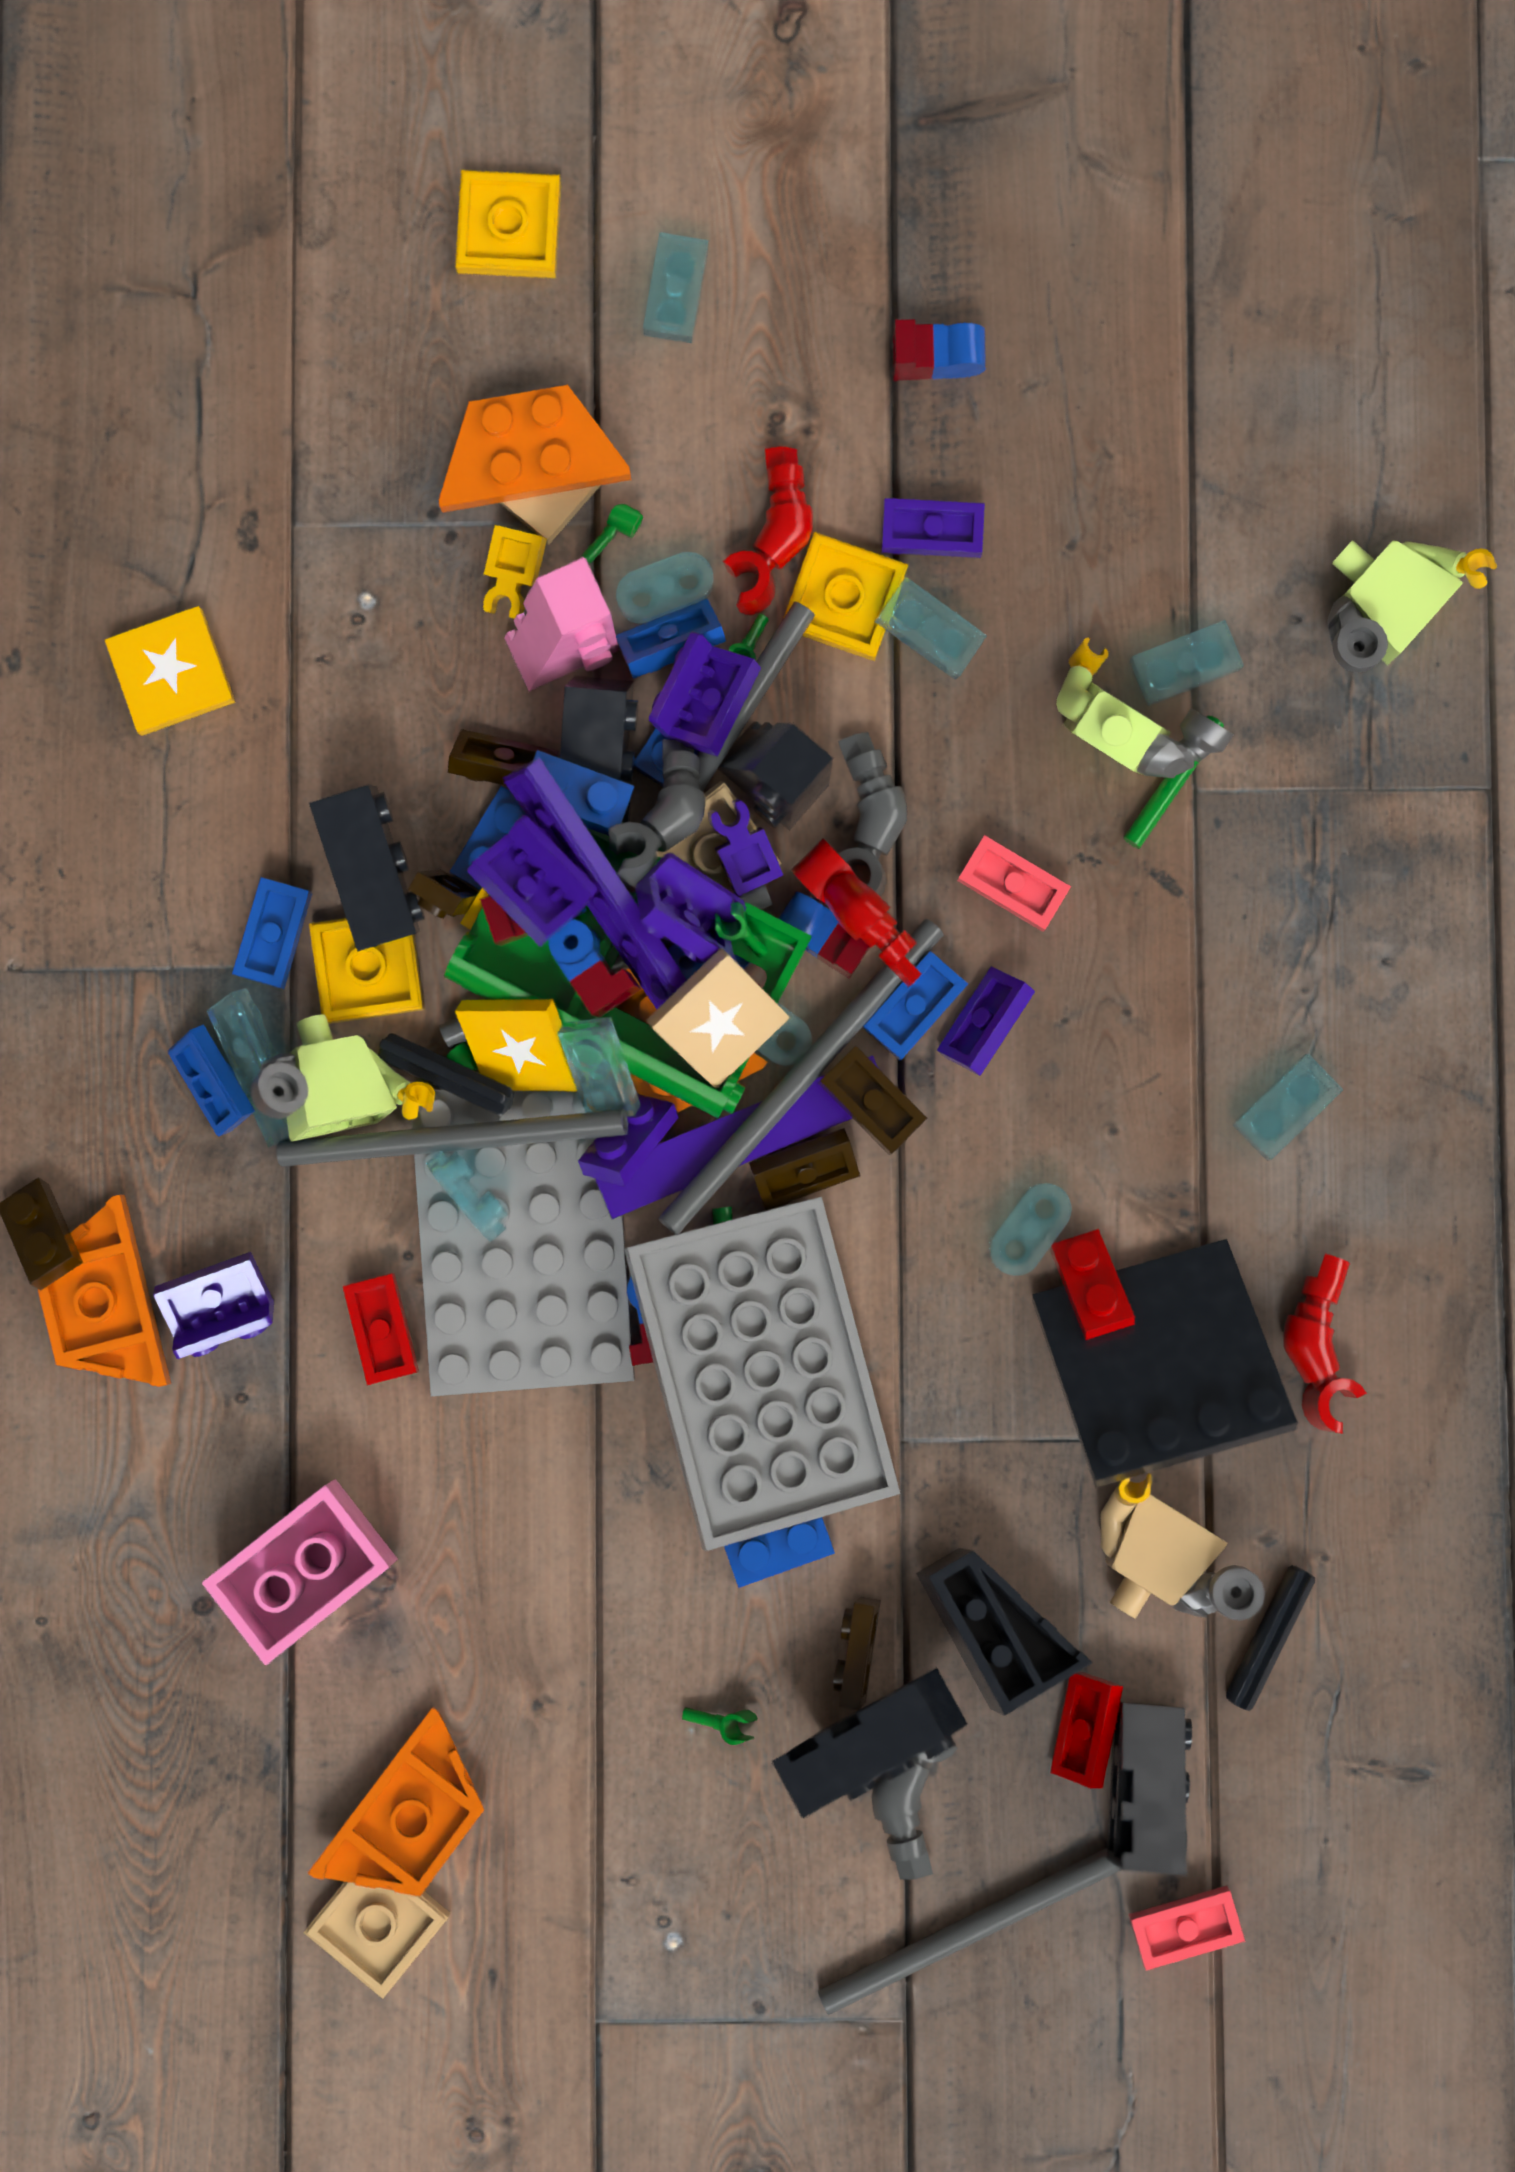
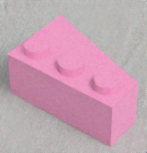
(563, 627)

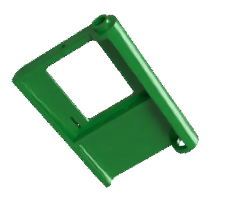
(531, 973)

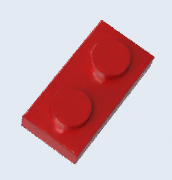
(1092, 1284)
(380, 1329)
(1086, 1730)

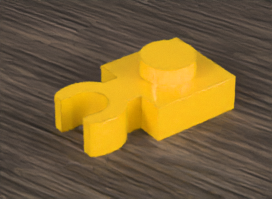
(515, 562)

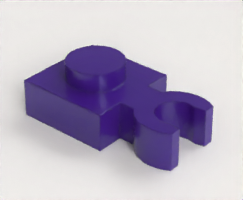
(746, 854)

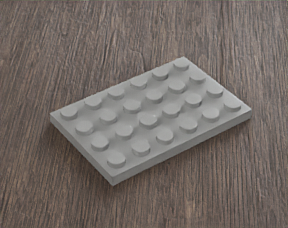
(546, 1293)
(762, 1372)

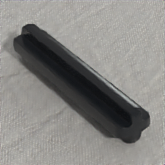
(446, 1074)
(1270, 1638)

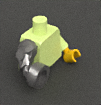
(1395, 597)
(1125, 731)
(333, 1085)

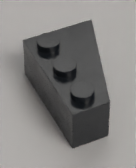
(598, 725)
(778, 770)
(367, 866)
(998, 1634)
(871, 1743)
(1149, 1789)

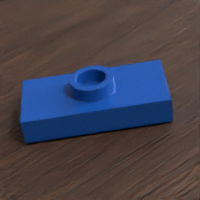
(211, 1080)

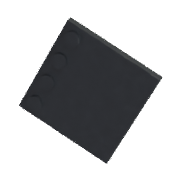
(1177, 1381)

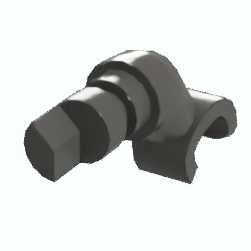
(881, 807)
(669, 822)
(897, 1807)

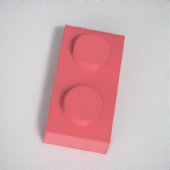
(1014, 883)
(1186, 1928)

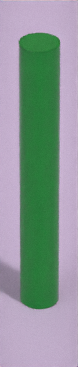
(1158, 804)

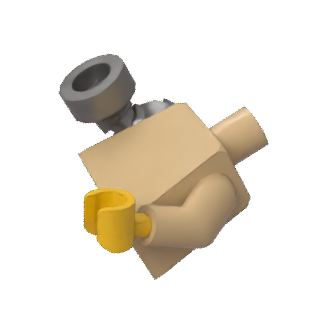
(1167, 1557)

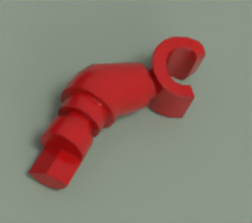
(782, 536)
(856, 907)
(1310, 1344)

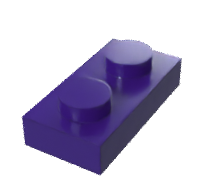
(933, 528)
(985, 1020)
(619, 1157)

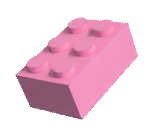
(299, 1571)

